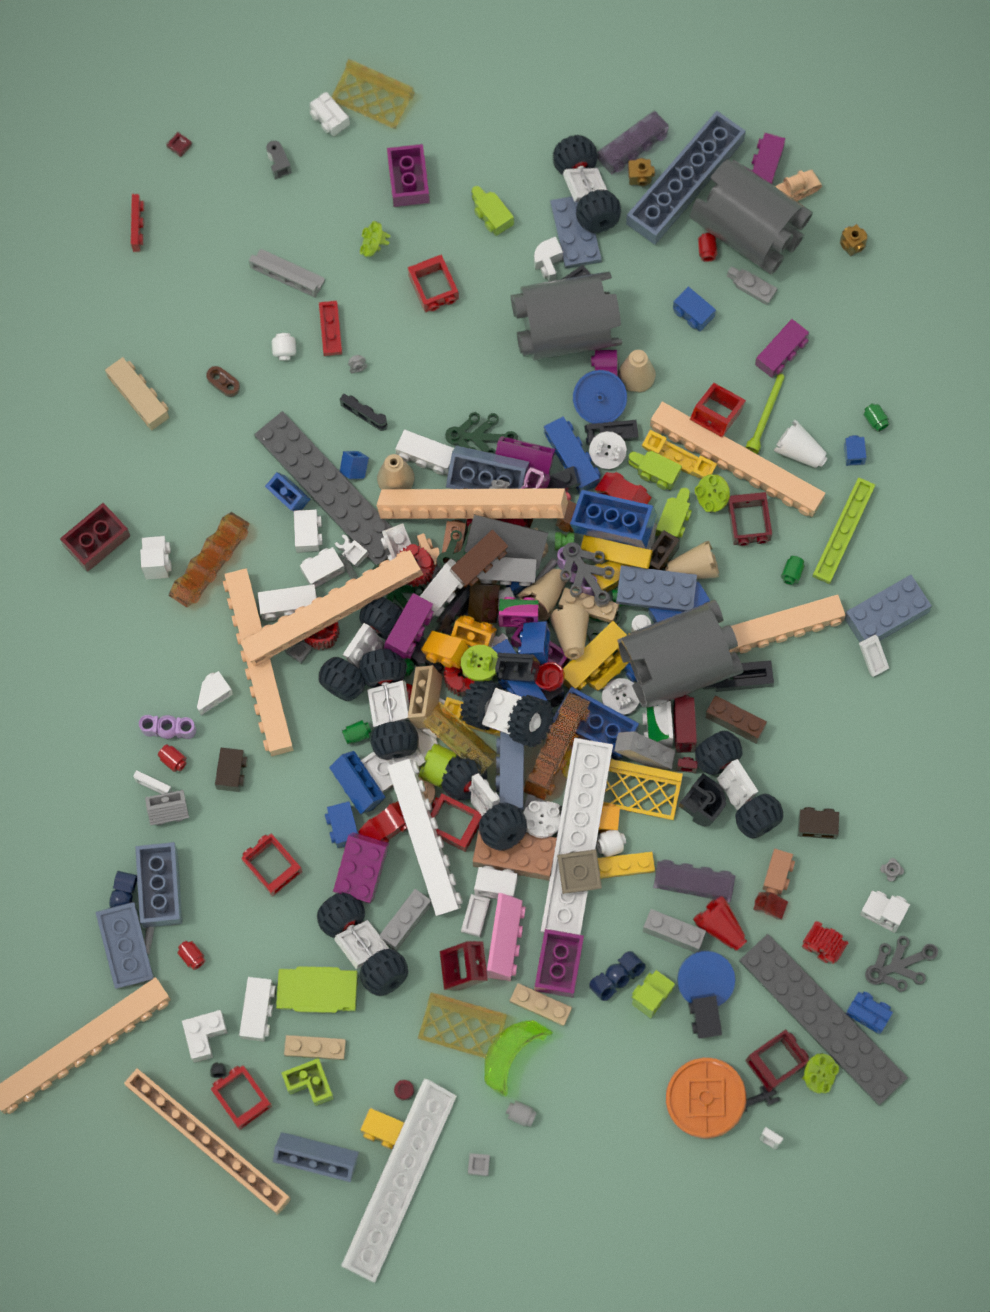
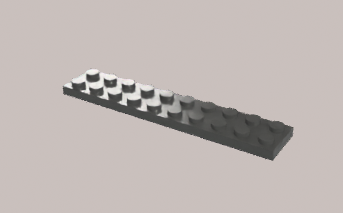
(325, 485)
(823, 1019)

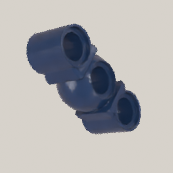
(124, 885)
(617, 975)

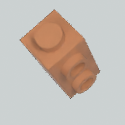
(451, 526)
(777, 872)

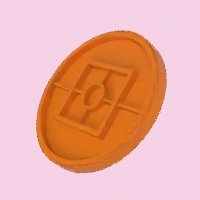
(706, 1098)

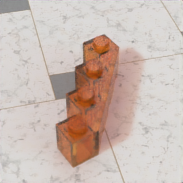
(205, 566)
(553, 754)

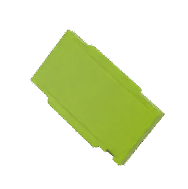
(317, 989)

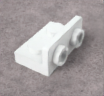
(395, 540)

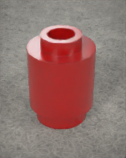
(707, 247)
(172, 758)
(191, 955)

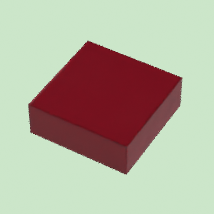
(179, 144)

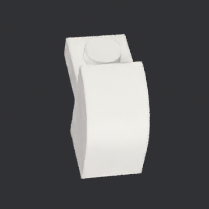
(547, 254)

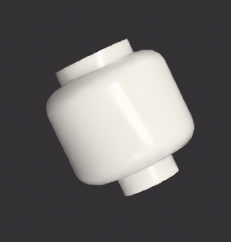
(283, 346)
(610, 843)

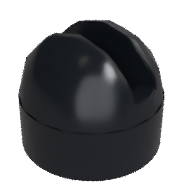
(218, 1070)

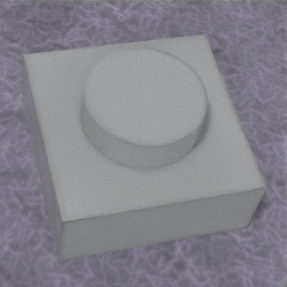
(478, 1164)

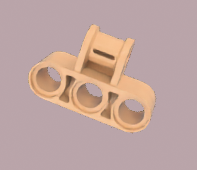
(800, 185)

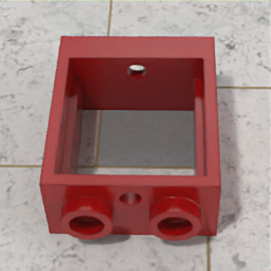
(425, 268)
(719, 424)
(471, 830)
(282, 880)
(252, 1113)

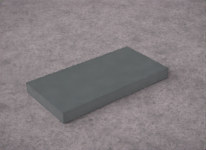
(521, 540)

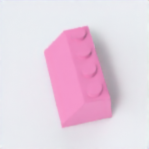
(504, 938)

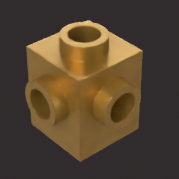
(640, 172)
(853, 239)

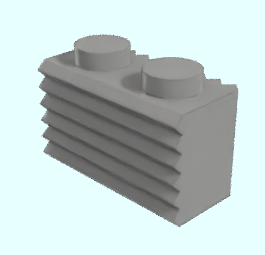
(167, 807)

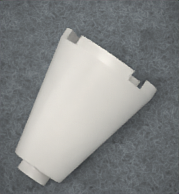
(801, 446)

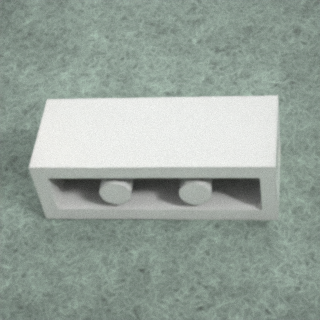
(424, 452)
(442, 588)
(284, 601)
(257, 1009)

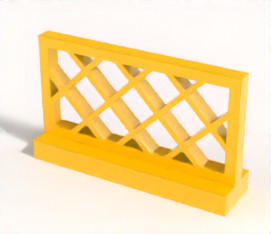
(647, 773)

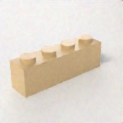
(137, 394)

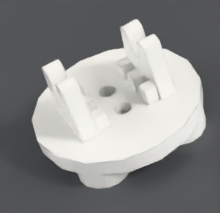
(616, 452)
(617, 688)
(550, 821)

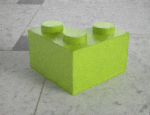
(652, 993)
(309, 1076)

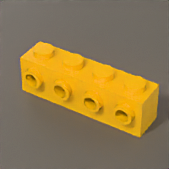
(595, 654)

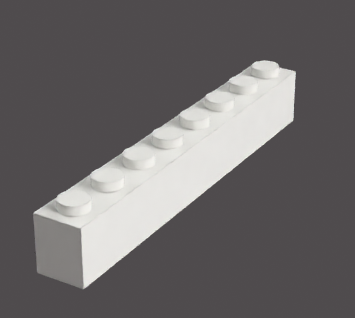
(424, 836)

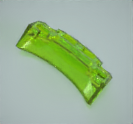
(504, 1050)

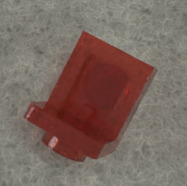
(770, 904)

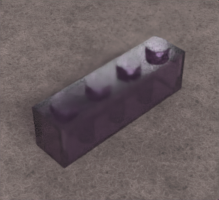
(633, 142)
(694, 881)

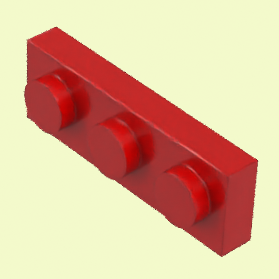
(137, 222)
(330, 328)

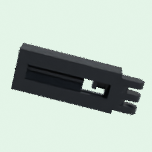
(458, 606)
(754, 676)

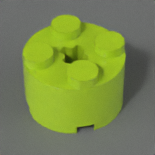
(437, 760)

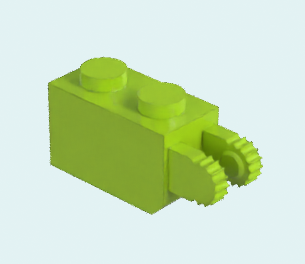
(491, 210)
(655, 468)
(675, 514)

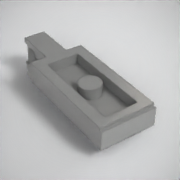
(752, 285)

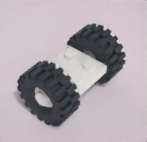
(522, 717)

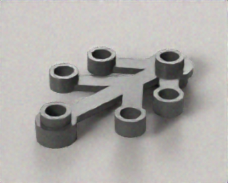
(586, 571)
(897, 965)

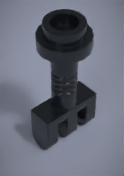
(764, 1096)

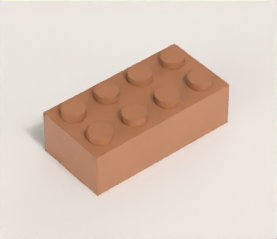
(528, 858)

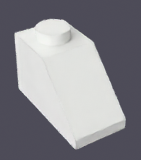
(213, 692)

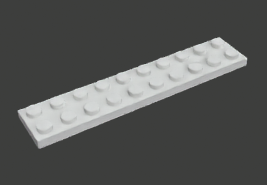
(577, 829)
(399, 1181)

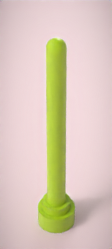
(754, 443)

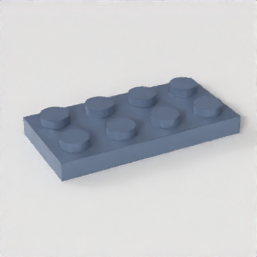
(576, 243)
(656, 589)
(124, 945)

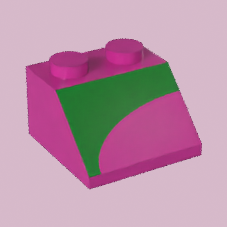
(517, 612)

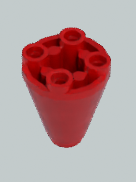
(721, 923)

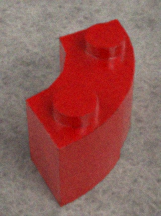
(615, 485)
(386, 824)

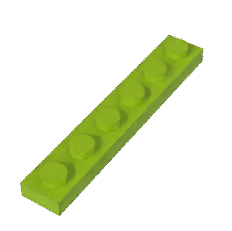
(843, 530)

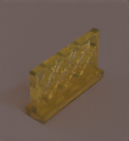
(377, 79)
(459, 737)
(462, 1008)

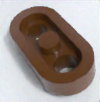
(223, 382)

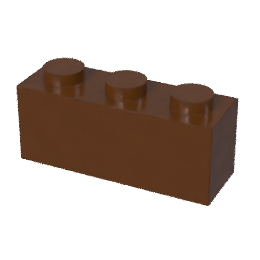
(479, 559)
(735, 719)

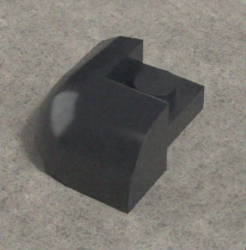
(704, 801)

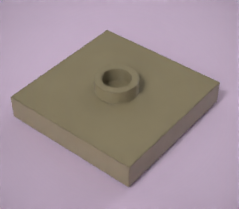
(579, 871)

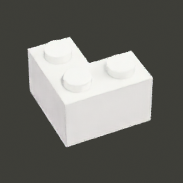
(155, 557)
(885, 911)
(198, 1032)

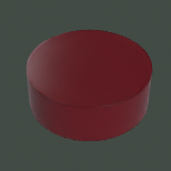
(404, 1090)

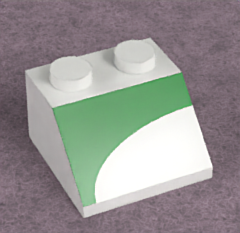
(659, 723)

